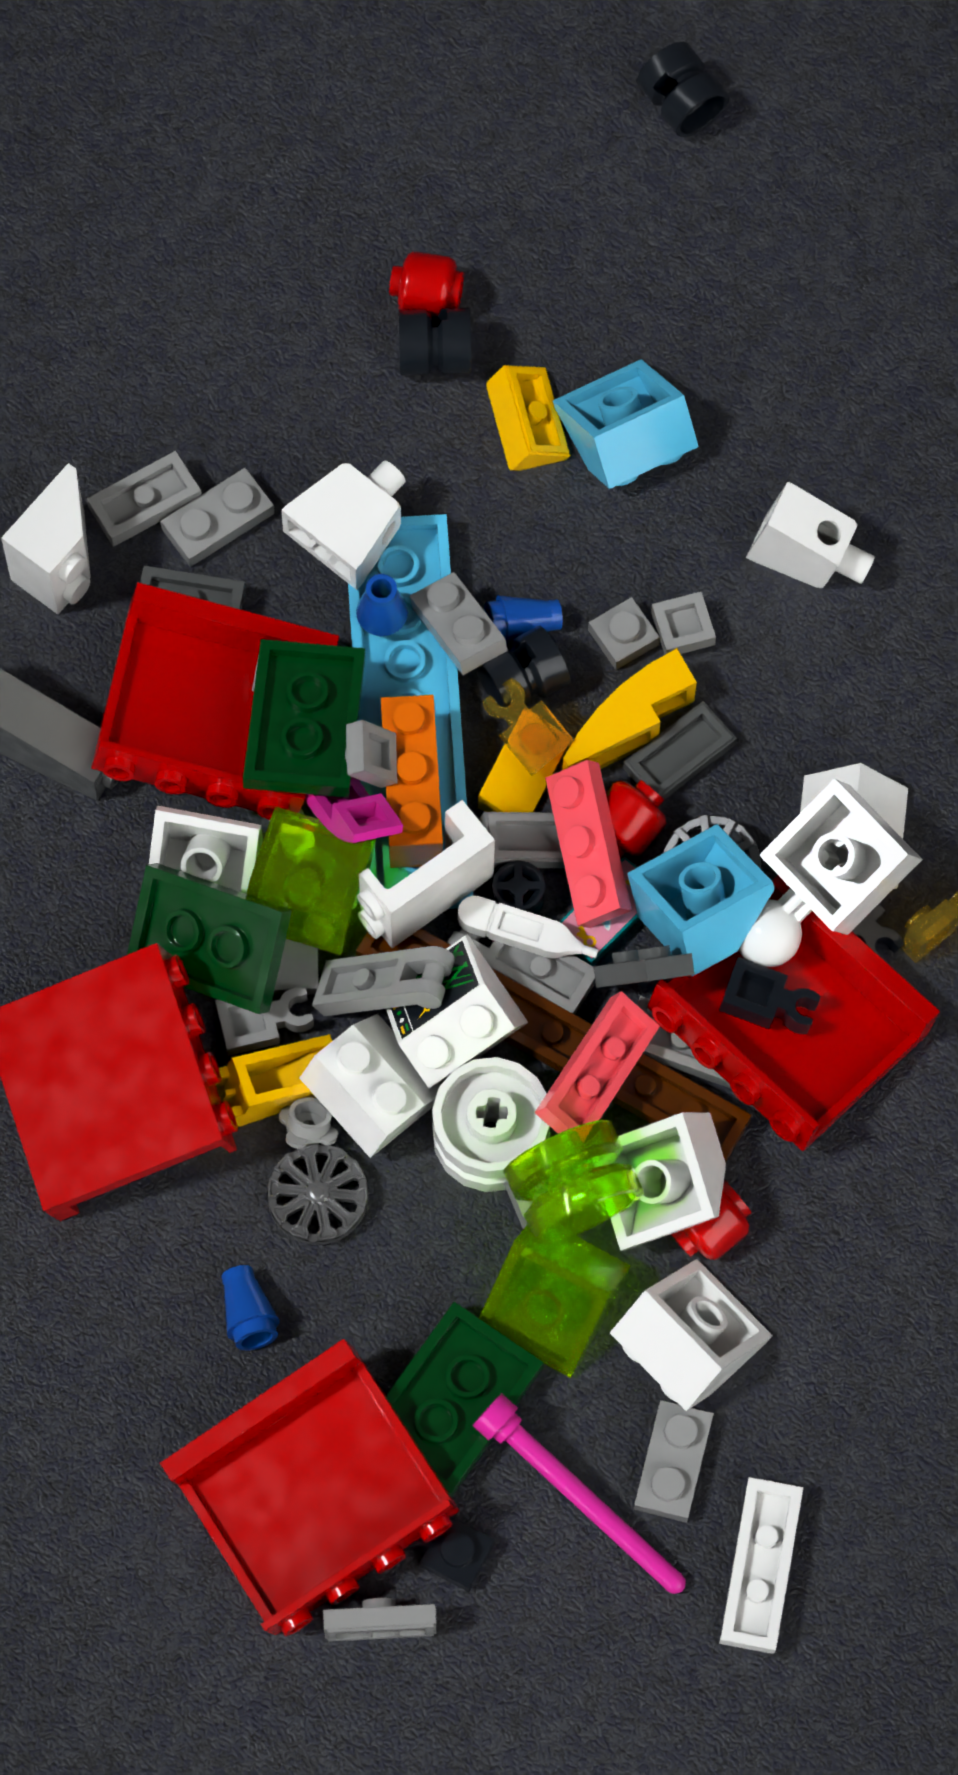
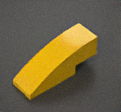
(633, 712)
(268, 1080)

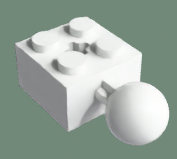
(807, 863)

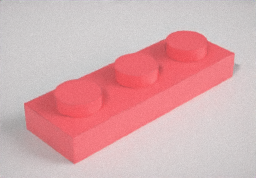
(588, 844)
(598, 1065)

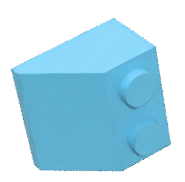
(627, 423)
(701, 897)

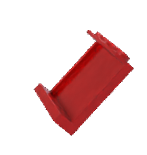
(186, 698)
(110, 1079)
(807, 1080)
(312, 1488)

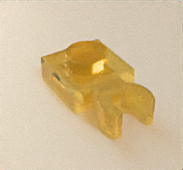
(533, 733)
(930, 927)

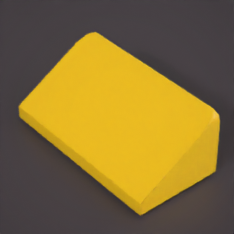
(526, 417)
(512, 786)

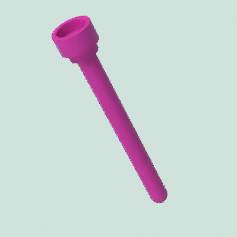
(504, 1424)

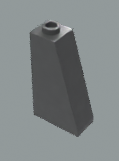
(49, 738)

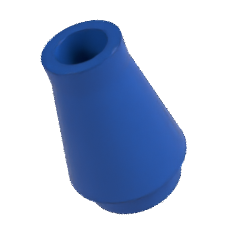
(381, 607)
(518, 615)
(248, 1311)

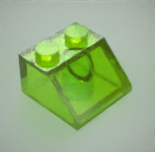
(313, 876)
(554, 1297)

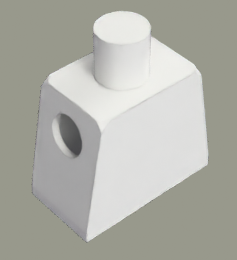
(347, 519)
(808, 540)

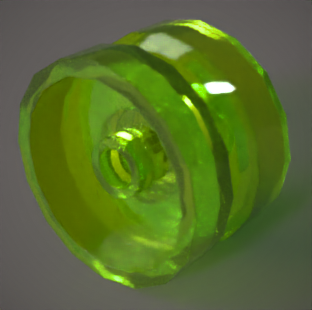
(573, 1181)

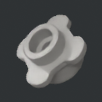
(307, 1123)

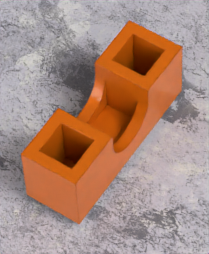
(417, 787)

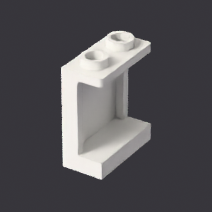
(432, 887)

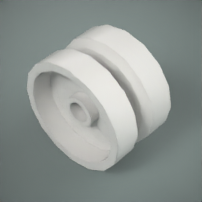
(482, 1094)

